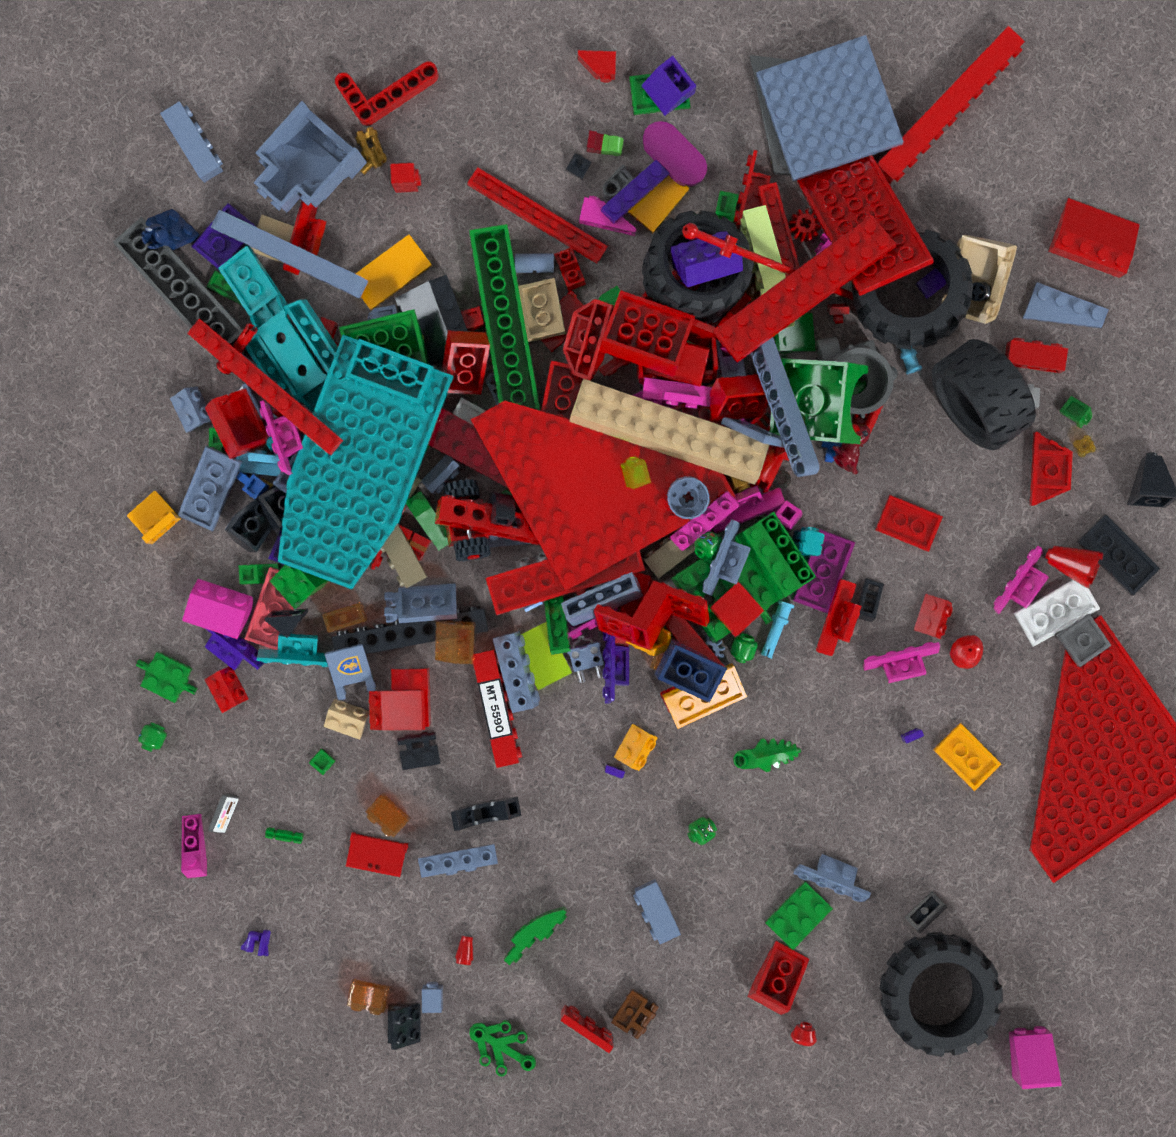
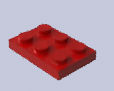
(587, 1028)

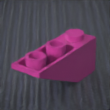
(193, 847)

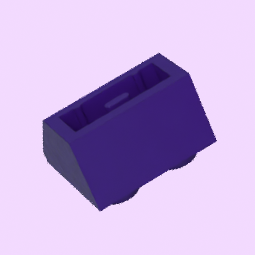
(669, 86)

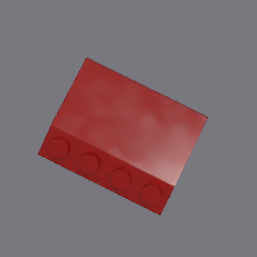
(1095, 238)
(646, 333)

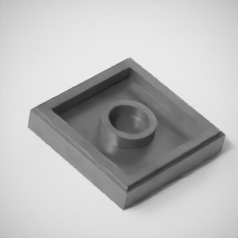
(1083, 640)

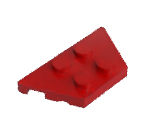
(1049, 470)

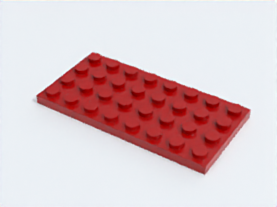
(851, 195)

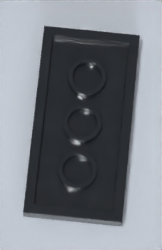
(1120, 555)

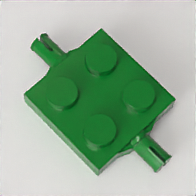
(166, 677)

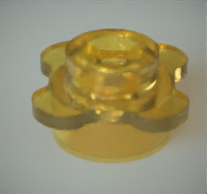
(1090, 447)

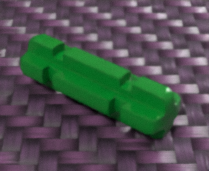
(284, 835)

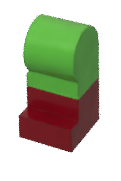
(604, 144)

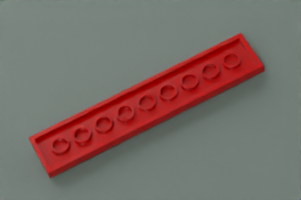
(804, 288)

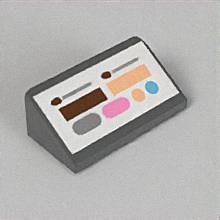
(223, 813)

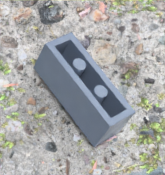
(656, 912)

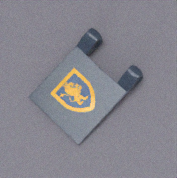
(349, 667)

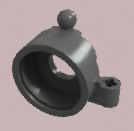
(878, 379)

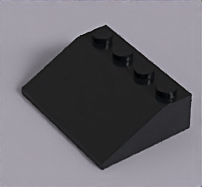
(436, 314)

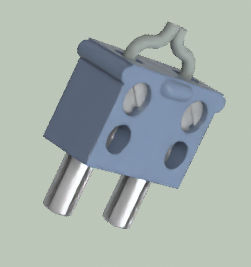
(585, 654)

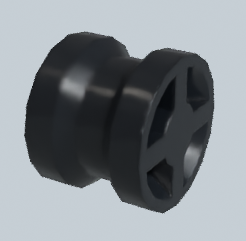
(978, 294)

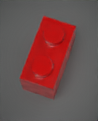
(405, 177)

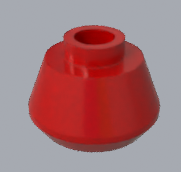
(804, 1034)

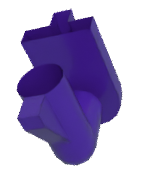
(263, 938)

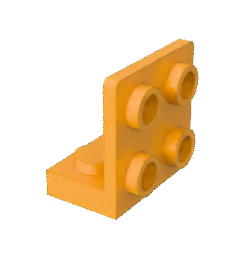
(153, 517)

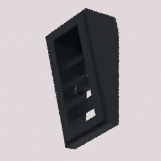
(870, 617)

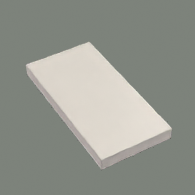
(1056, 611)

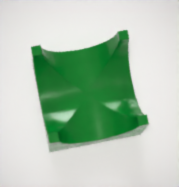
(824, 397)

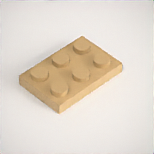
(541, 310)

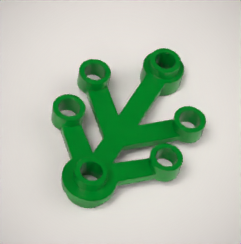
(499, 1045)

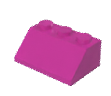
(218, 608)

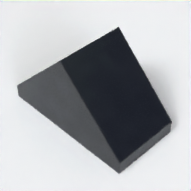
(286, 620)

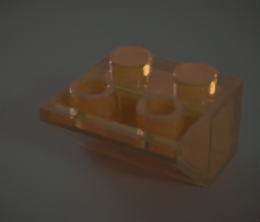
(455, 642)

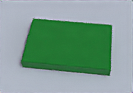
(642, 102)

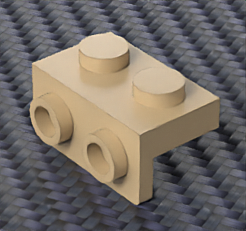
(346, 718)

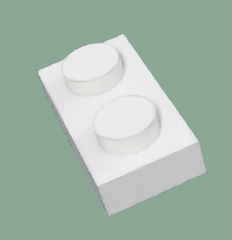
(467, 410)

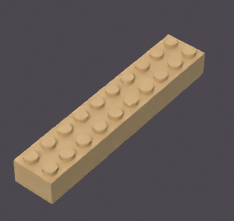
(668, 431)

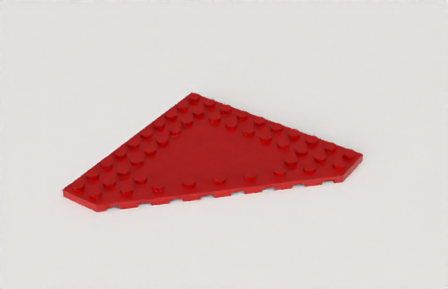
(576, 491)
(1104, 760)

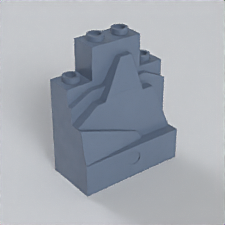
(304, 161)

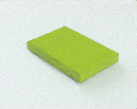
(543, 665)

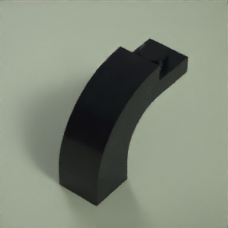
(485, 812)

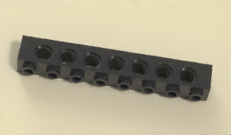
(402, 640)

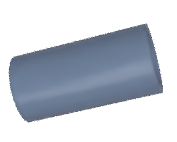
(534, 262)

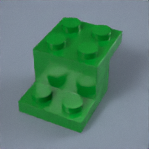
(296, 585)

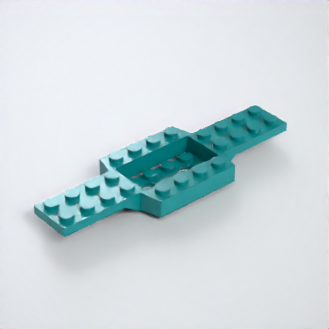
(269, 314)

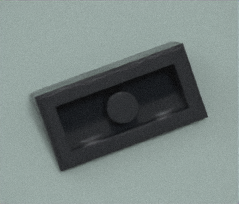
(925, 912)

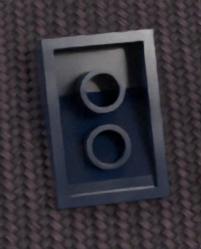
(690, 671)

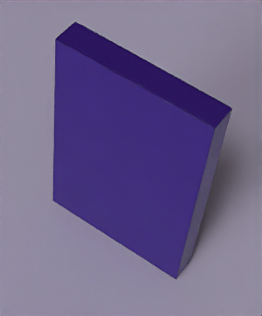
(217, 246)

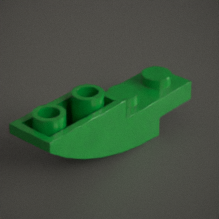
(539, 927)

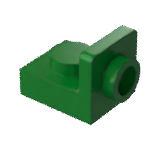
(1077, 411)

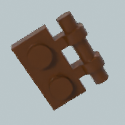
(630, 1010)

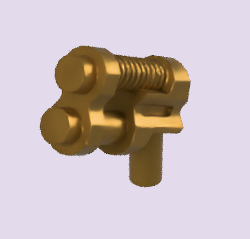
(375, 155)

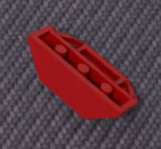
(585, 338)

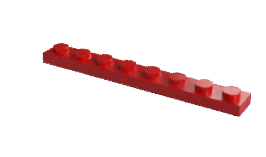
(537, 215)

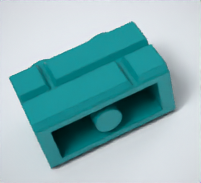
(808, 541)

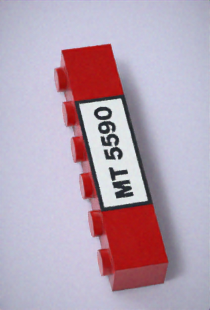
(495, 709)

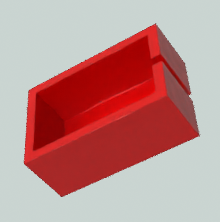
(237, 423)

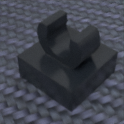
(578, 166)

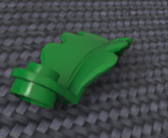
(766, 755)

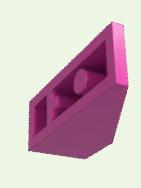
(592, 216)

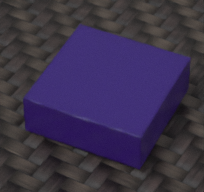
(912, 735)
(615, 771)

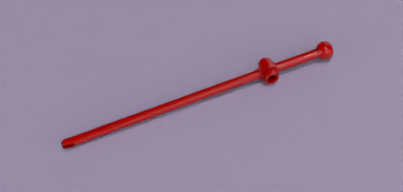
(729, 246)

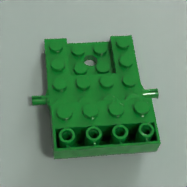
(769, 574)

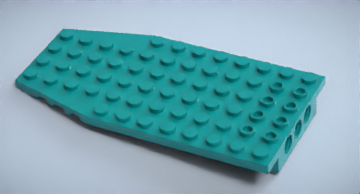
(351, 501)

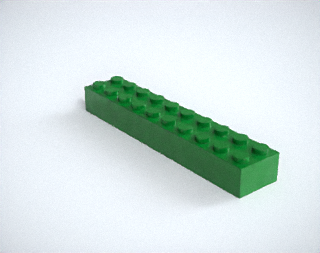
(503, 316)

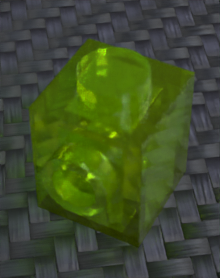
(635, 472)

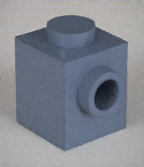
(432, 998)

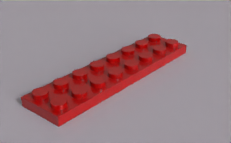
(540, 583)

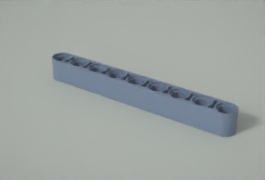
(289, 254)
(785, 409)

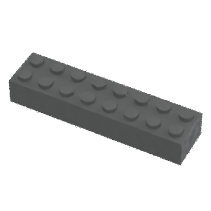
(176, 283)

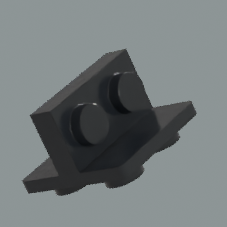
(404, 1025)

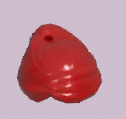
(967, 651)

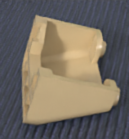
(990, 263)

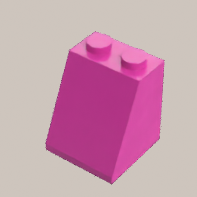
(1034, 1058)

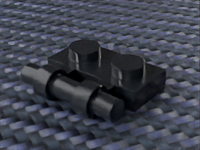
(420, 756)

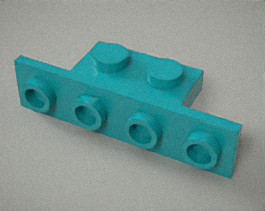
(294, 649)

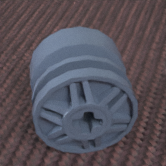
(693, 507)

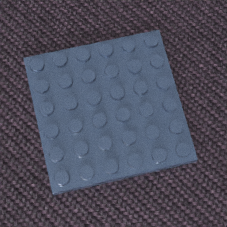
(829, 108)

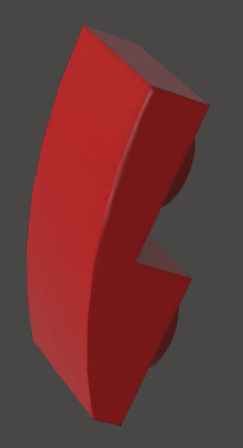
(570, 269)

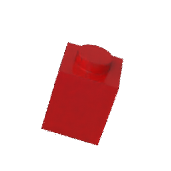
(599, 63)

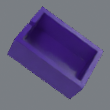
(701, 261)

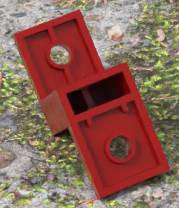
(652, 615)

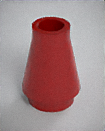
(465, 951)

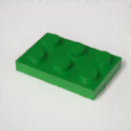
(798, 915)

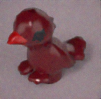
(848, 454)

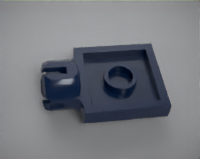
(168, 230)

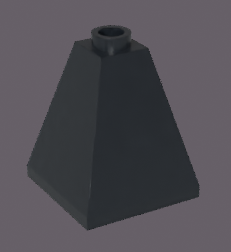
(1152, 483)

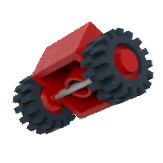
(467, 544)

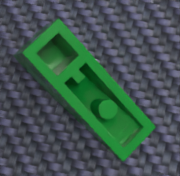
(426, 516)

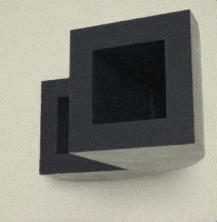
(502, 508)

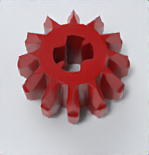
(808, 219)

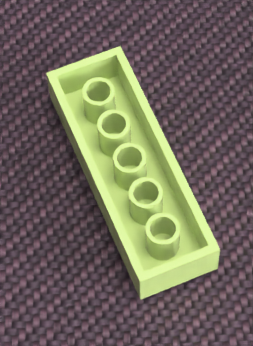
(760, 235)

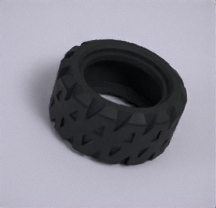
(666, 290)
(983, 394)

